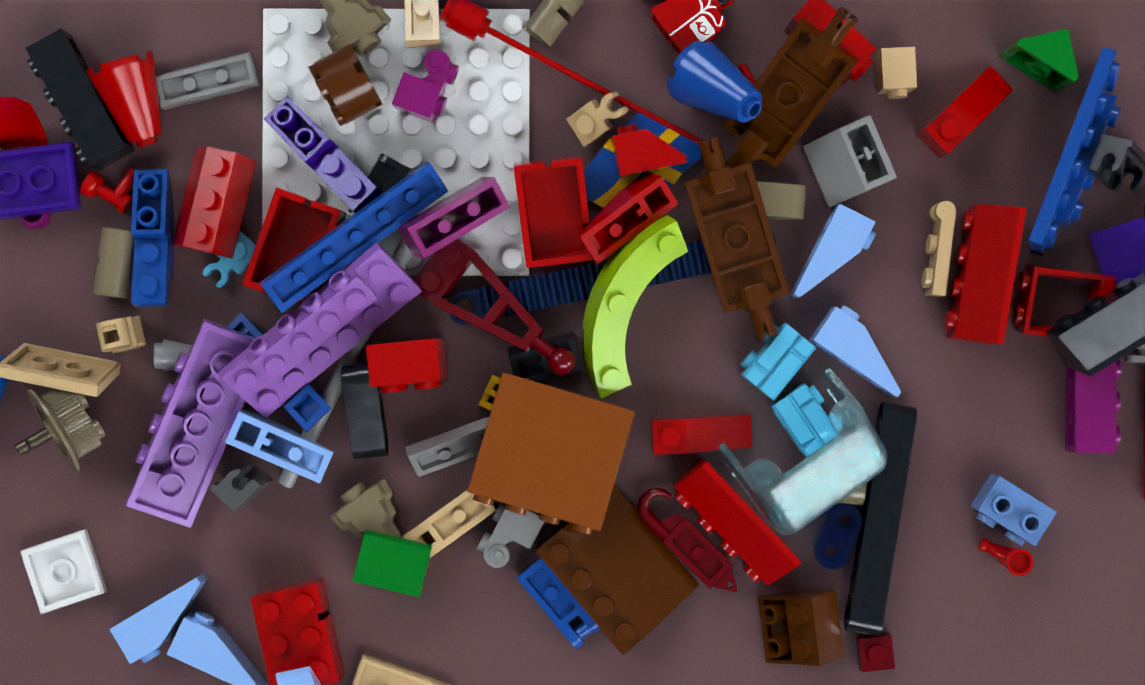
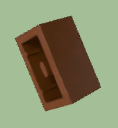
(801, 627)

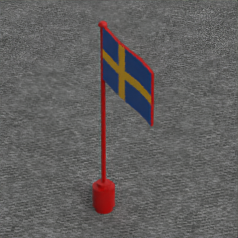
(601, 174)

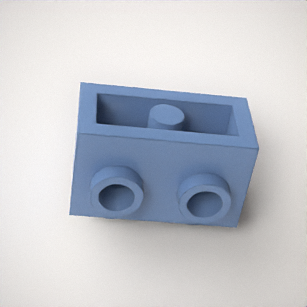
(1013, 510)

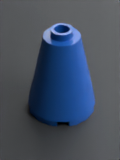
(713, 83)

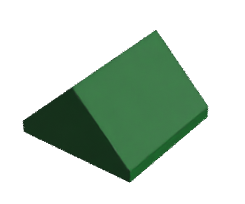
(1045, 59)
(392, 563)

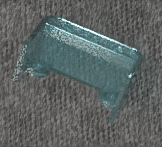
(823, 477)

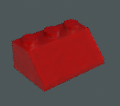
(214, 201)

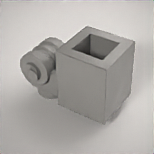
(509, 528)

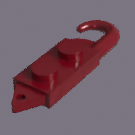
(688, 544)

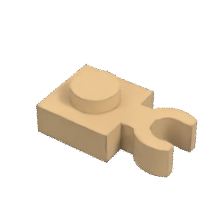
(593, 119)

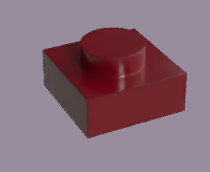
(875, 652)

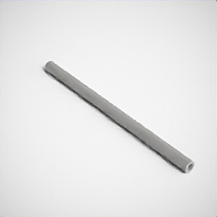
(334, 386)

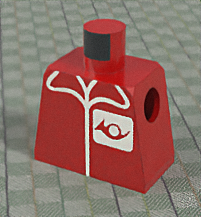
(689, 21)

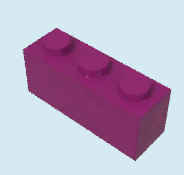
(453, 217)
(1092, 410)

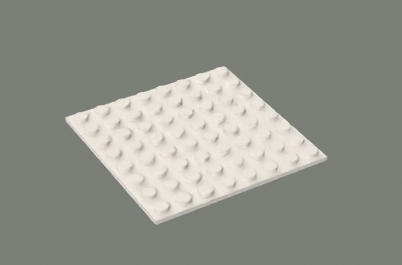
(474, 138)

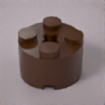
(345, 85)

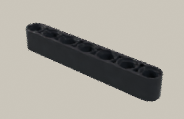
(880, 523)

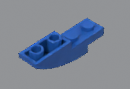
(153, 238)

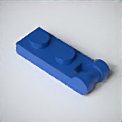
(557, 602)

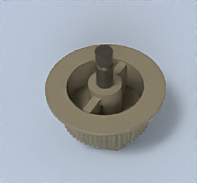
(64, 424)

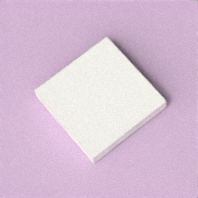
(63, 571)

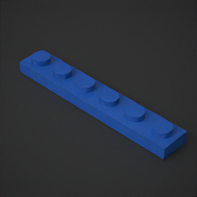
(353, 237)

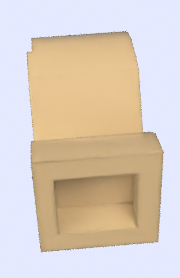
(120, 334)

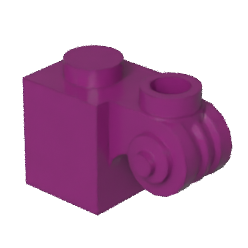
(425, 95)

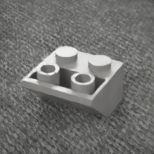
(849, 161)

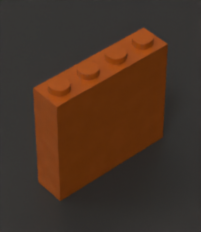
(550, 453)

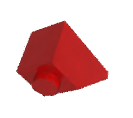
(642, 151)

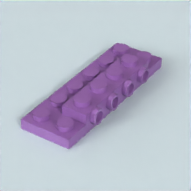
(320, 330)
(191, 429)

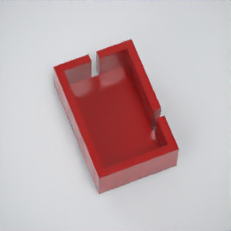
(552, 210)
(287, 232)
(407, 362)
(292, 631)

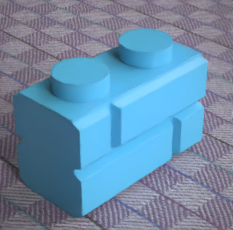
(776, 361)
(804, 418)

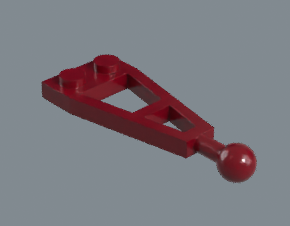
(446, 269)

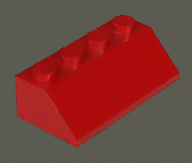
(985, 273)
(735, 522)

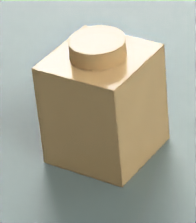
(896, 71)

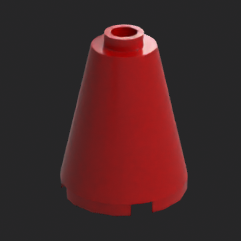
(131, 96)

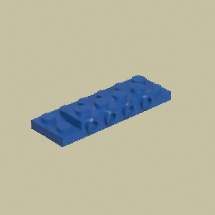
(1072, 173)

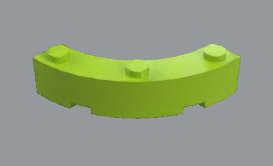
(615, 297)

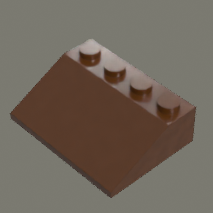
(619, 573)

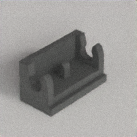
(237, 490)

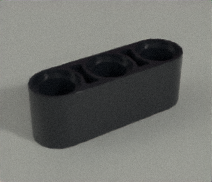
(364, 413)

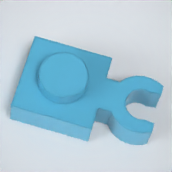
(240, 262)

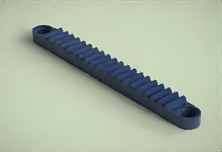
(575, 284)

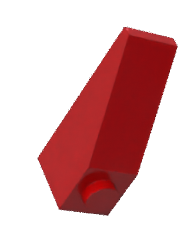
(965, 112)
(627, 215)
(700, 433)

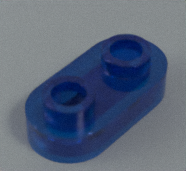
(841, 536)

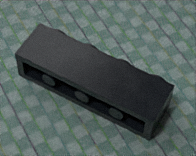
(83, 111)

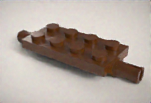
(794, 90)
(737, 237)

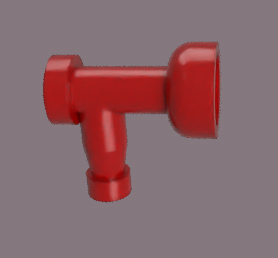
(119, 197)
(1016, 560)

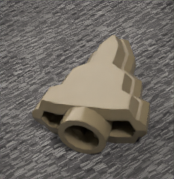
(354, 24)
(367, 510)

